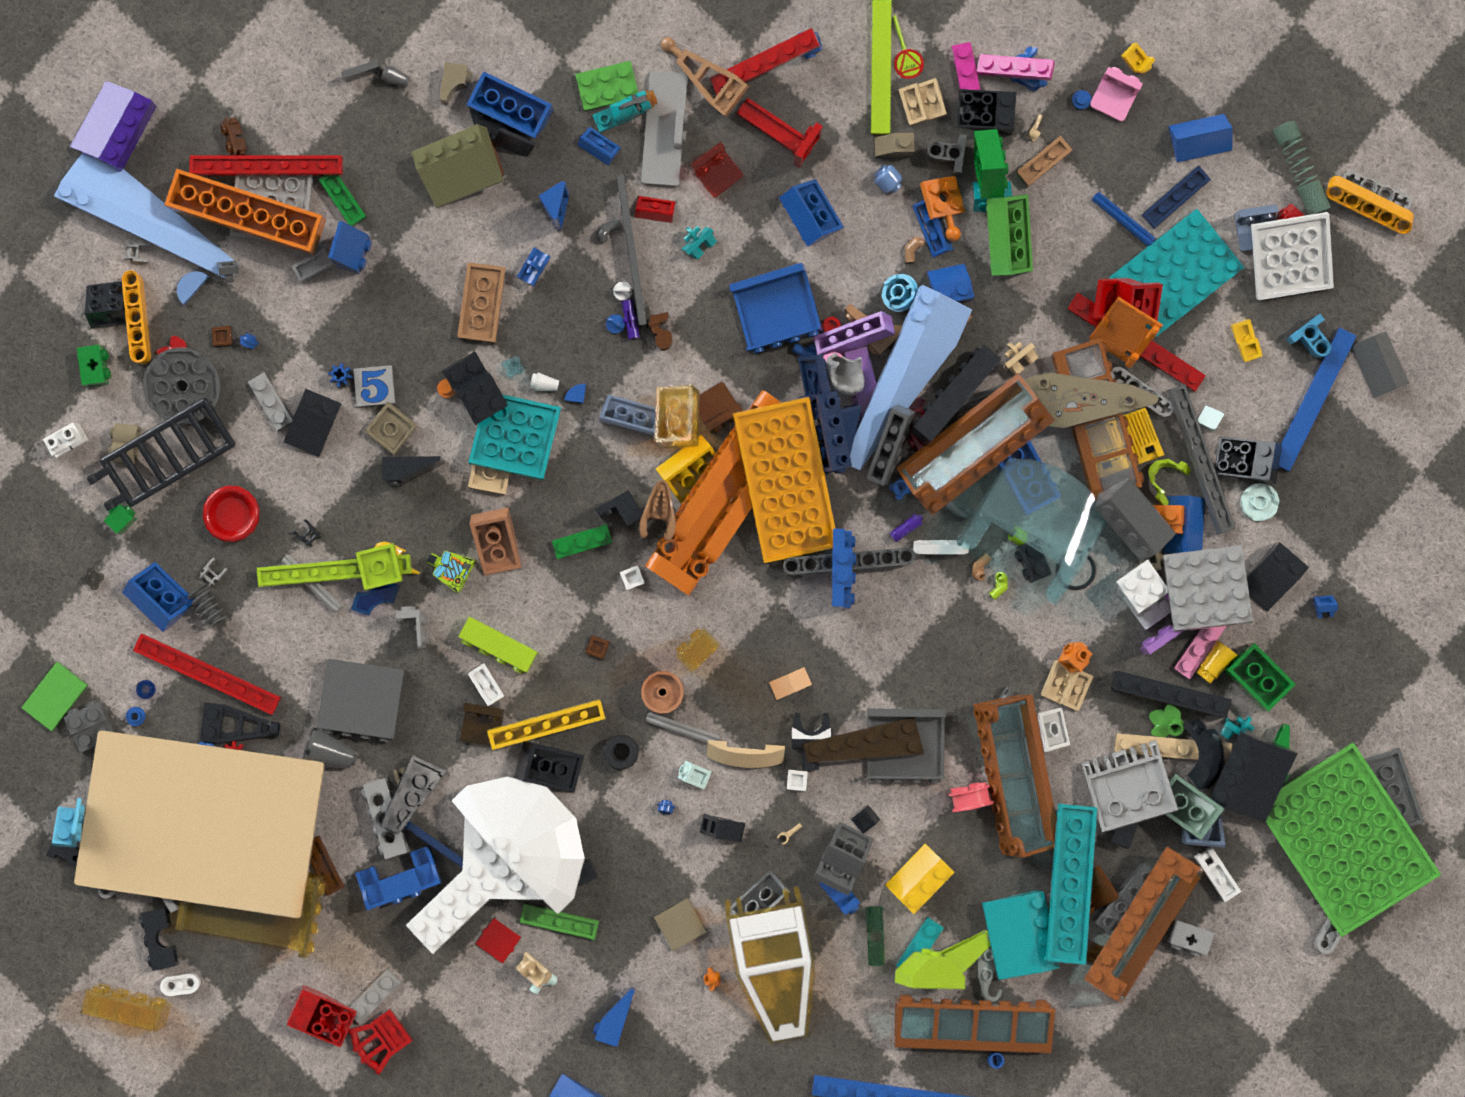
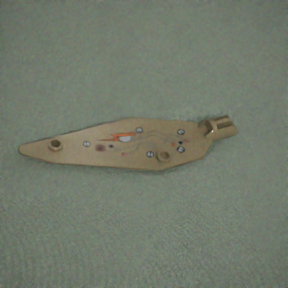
(1081, 400)

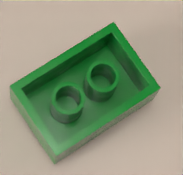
(990, 163)
(1259, 677)

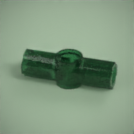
(874, 922)

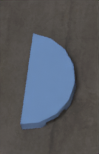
(189, 285)

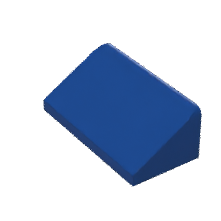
(598, 146)

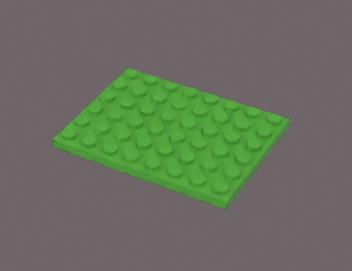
(1348, 840)

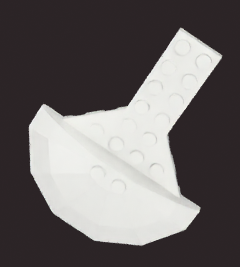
(515, 847)

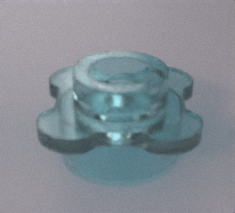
(508, 365)

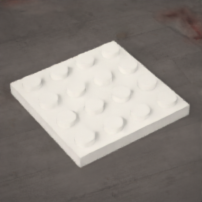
(1292, 256)

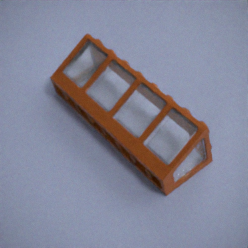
(1104, 442)

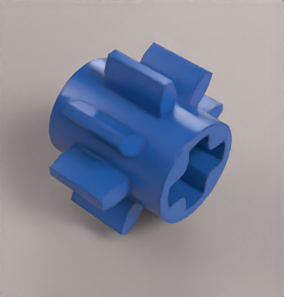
(336, 370)

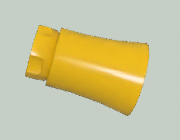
(1216, 661)

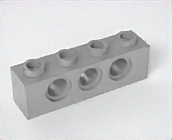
(382, 787)

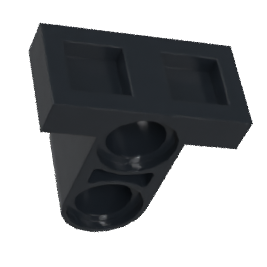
(722, 828)

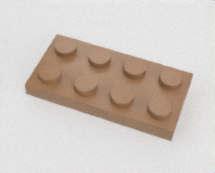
(481, 302)

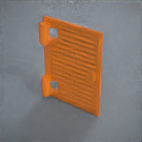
(1125, 330)

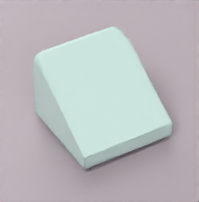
(1210, 418)

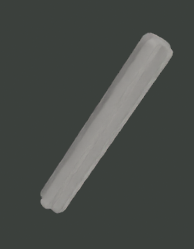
(317, 588)
(680, 728)

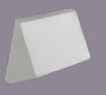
(1052, 729)

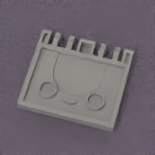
(1130, 790)

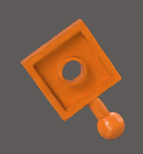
(938, 209)

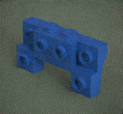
(842, 569)
(393, 888)

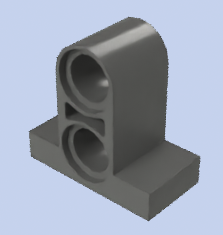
(944, 157)

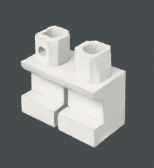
(60, 441)

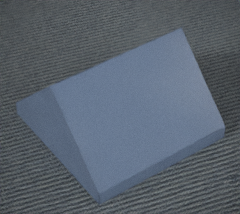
(1213, 837)

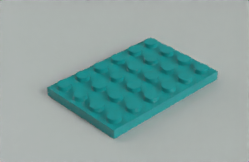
(1189, 264)

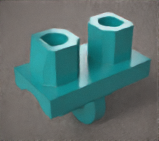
(705, 236)
(1231, 727)

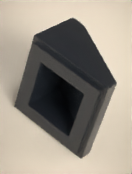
(865, 819)

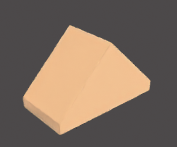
(790, 683)

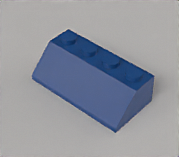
(510, 105)

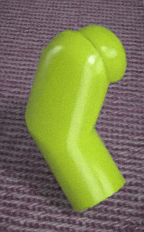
(1001, 585)

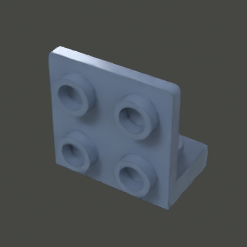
(1246, 217)

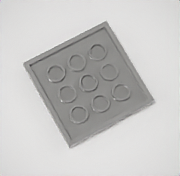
(285, 189)
(1207, 588)

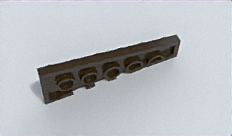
(881, 741)

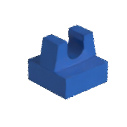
(1325, 604)

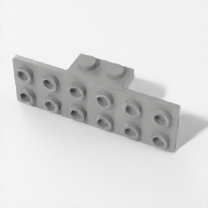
(665, 129)

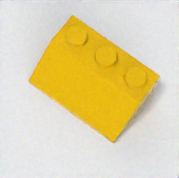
(686, 467)
(919, 878)

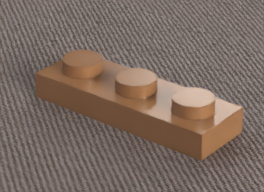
(1044, 161)

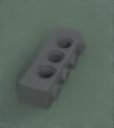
(890, 445)
(1112, 913)

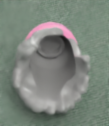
(844, 374)

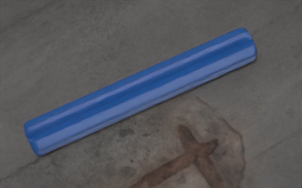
(1123, 219)

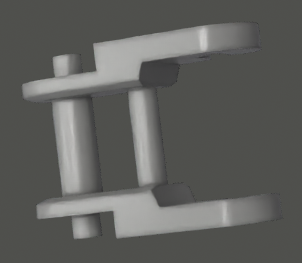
(136, 246)
(216, 577)

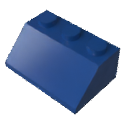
(811, 212)
(158, 596)

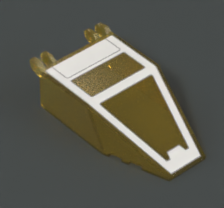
(775, 966)

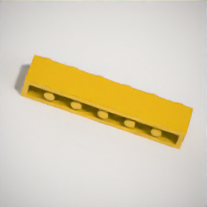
(546, 724)

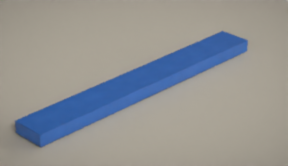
(1315, 398)

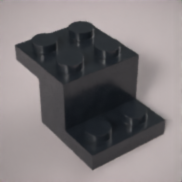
(475, 388)
(627, 508)

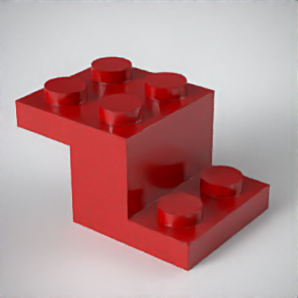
(1140, 295)

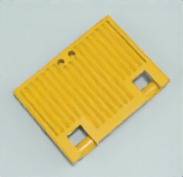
(1143, 435)

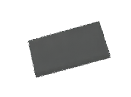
(1379, 364)
(763, 894)

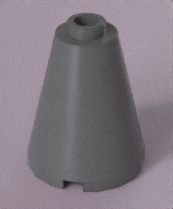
(328, 750)

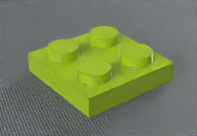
(379, 566)

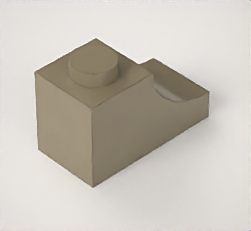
(454, 78)

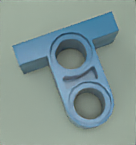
(1317, 338)

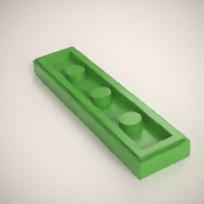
(560, 922)

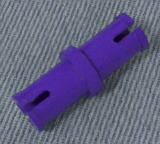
(630, 319)

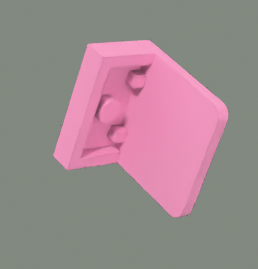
(1115, 94)

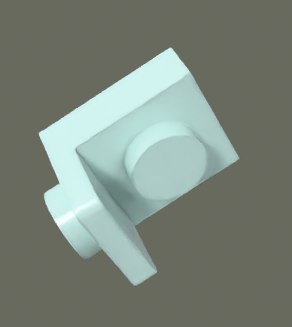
(694, 774)

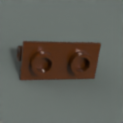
(231, 130)

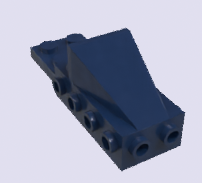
(835, 423)

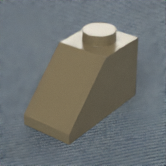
(894, 145)

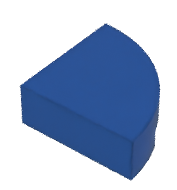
(576, 394)

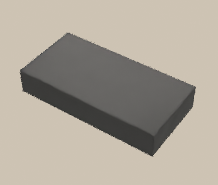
(361, 71)

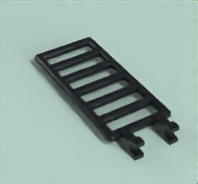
(155, 432)

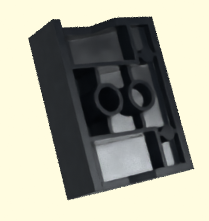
(1253, 776)

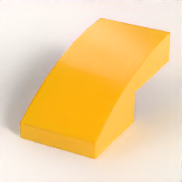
(1246, 341)

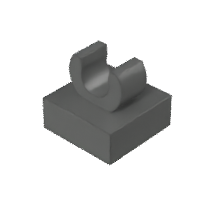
(227, 269)

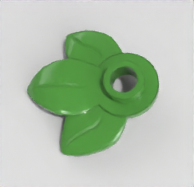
(1165, 719)

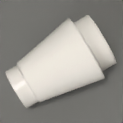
(541, 382)

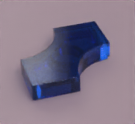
(367, 601)

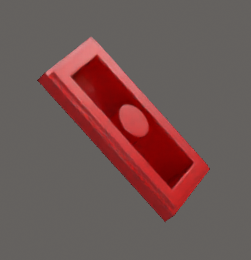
(654, 209)

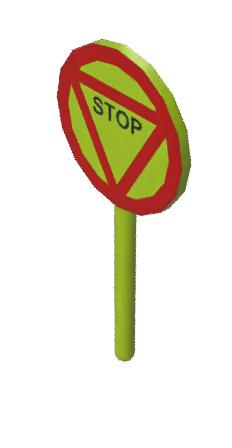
(907, 62)

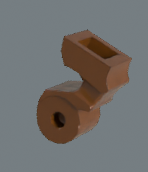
(663, 337)

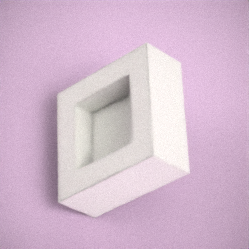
(632, 577)
(797, 780)

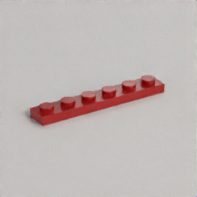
(769, 59)

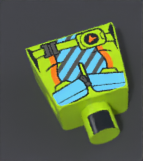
(451, 569)

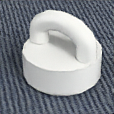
(622, 291)

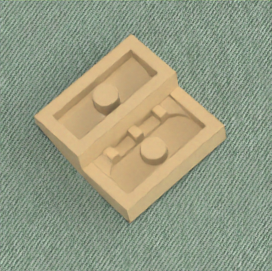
(923, 102)
(1066, 687)

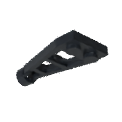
(213, 720)

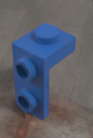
(846, 903)

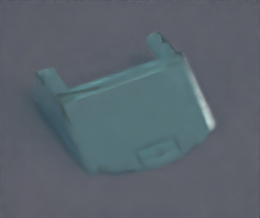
(1043, 510)

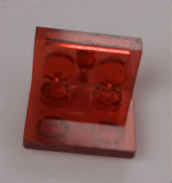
(716, 170)

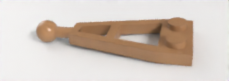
(729, 94)

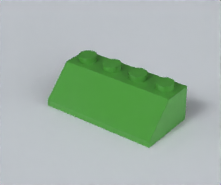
(1009, 235)

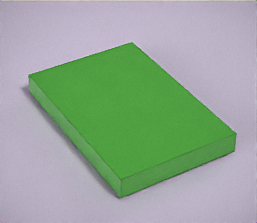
(54, 696)

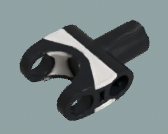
(802, 736)

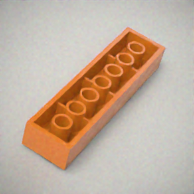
(245, 212)

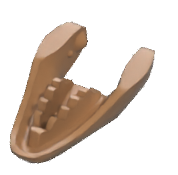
(659, 507)

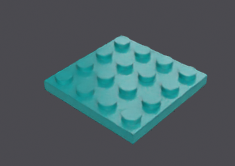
(517, 438)

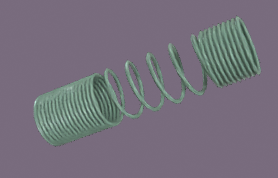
(1311, 194)

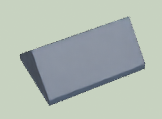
(628, 415)

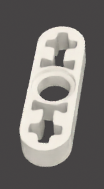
(938, 547)

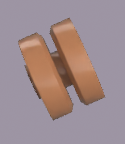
(652, 697)

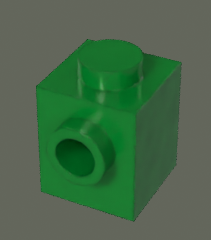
(120, 518)

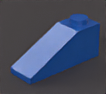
(612, 1022)

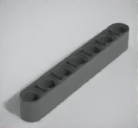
(875, 554)

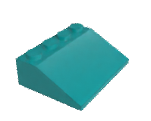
(1019, 934)

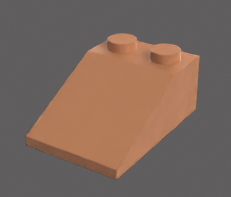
(495, 541)

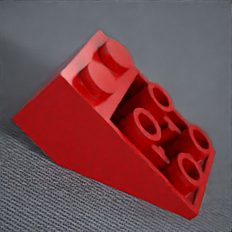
(321, 1016)

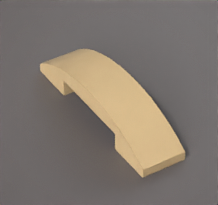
(745, 757)

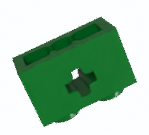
(87, 357)

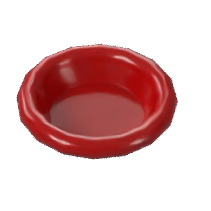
(231, 513)

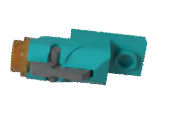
(625, 110)

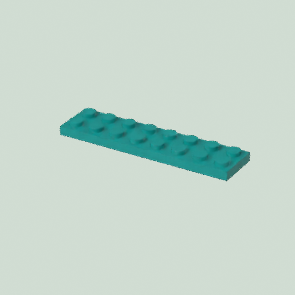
(1071, 884)

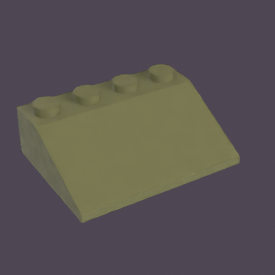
(458, 165)

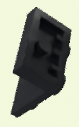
(105, 305)

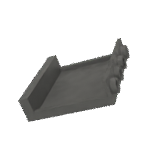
(360, 699)
(932, 735)

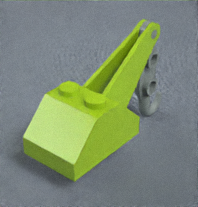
(946, 967)

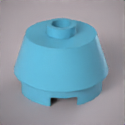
(899, 292)

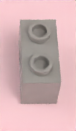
(1181, 930)

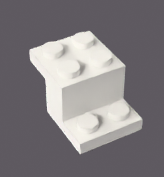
(1145, 594)

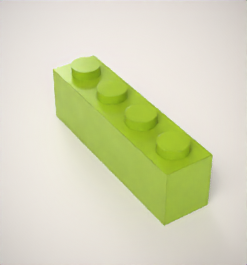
(498, 644)

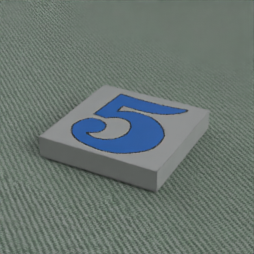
(374, 386)

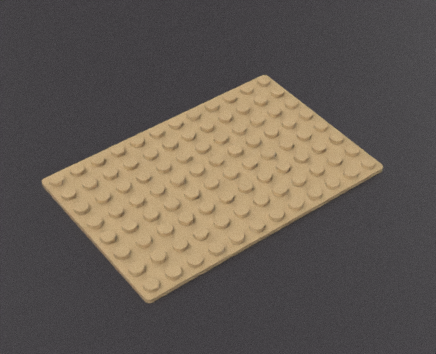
(199, 824)

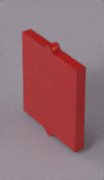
(498, 940)

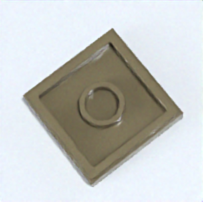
(391, 428)
(680, 924)

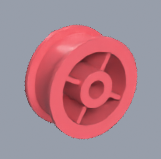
(970, 798)

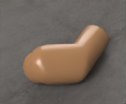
(911, 247)
(978, 567)

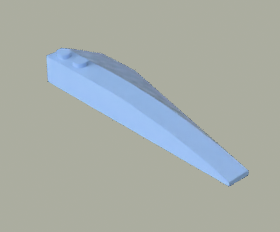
(133, 208)
(920, 349)

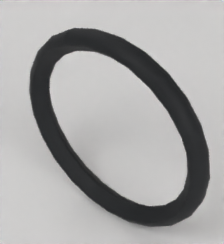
(1089, 581)

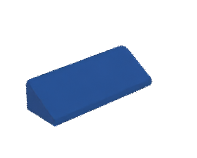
(936, 230)

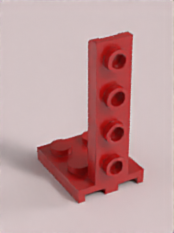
(780, 131)

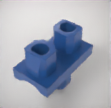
(533, 266)

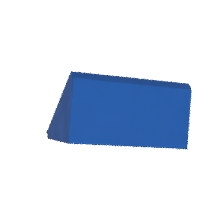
(1201, 137)
(555, 203)
(1192, 527)

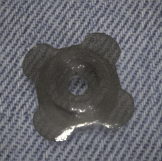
(98, 577)

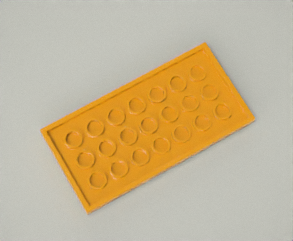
(785, 479)

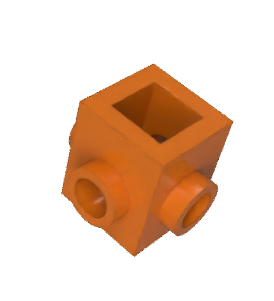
(1075, 657)

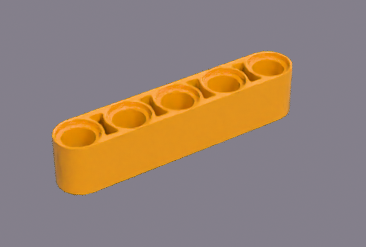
(1374, 212)
(132, 309)

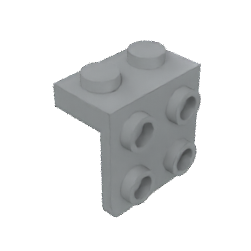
(421, 620)

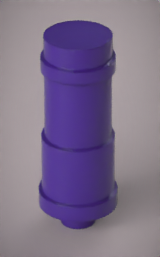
(907, 527)

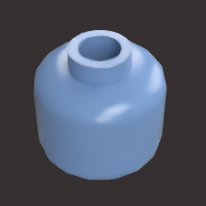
(888, 179)

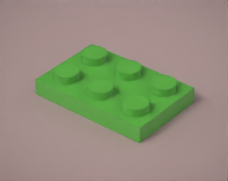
(606, 85)

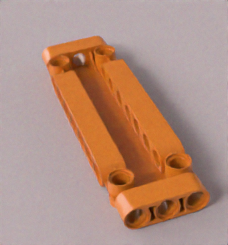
(707, 515)

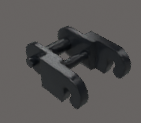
(303, 538)

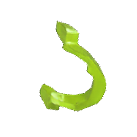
(1182, 467)

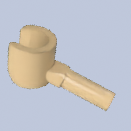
(1034, 134)
(789, 833)

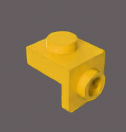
(1137, 59)

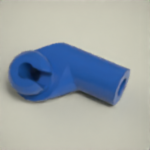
(805, 351)

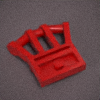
(390, 1033)

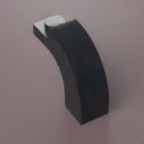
(1210, 754)

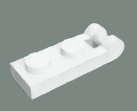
(1218, 874)

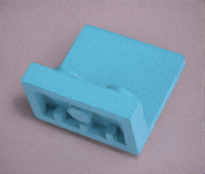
(69, 825)

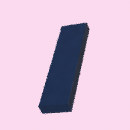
(1176, 197)
(434, 843)

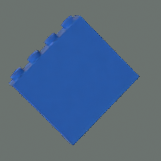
(776, 308)

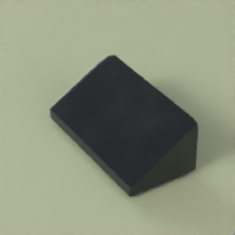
(513, 142)

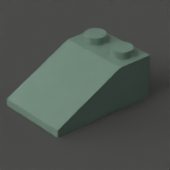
(1195, 809)

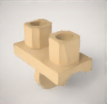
(1028, 354)
(534, 970)

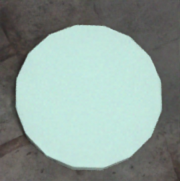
(1254, 501)

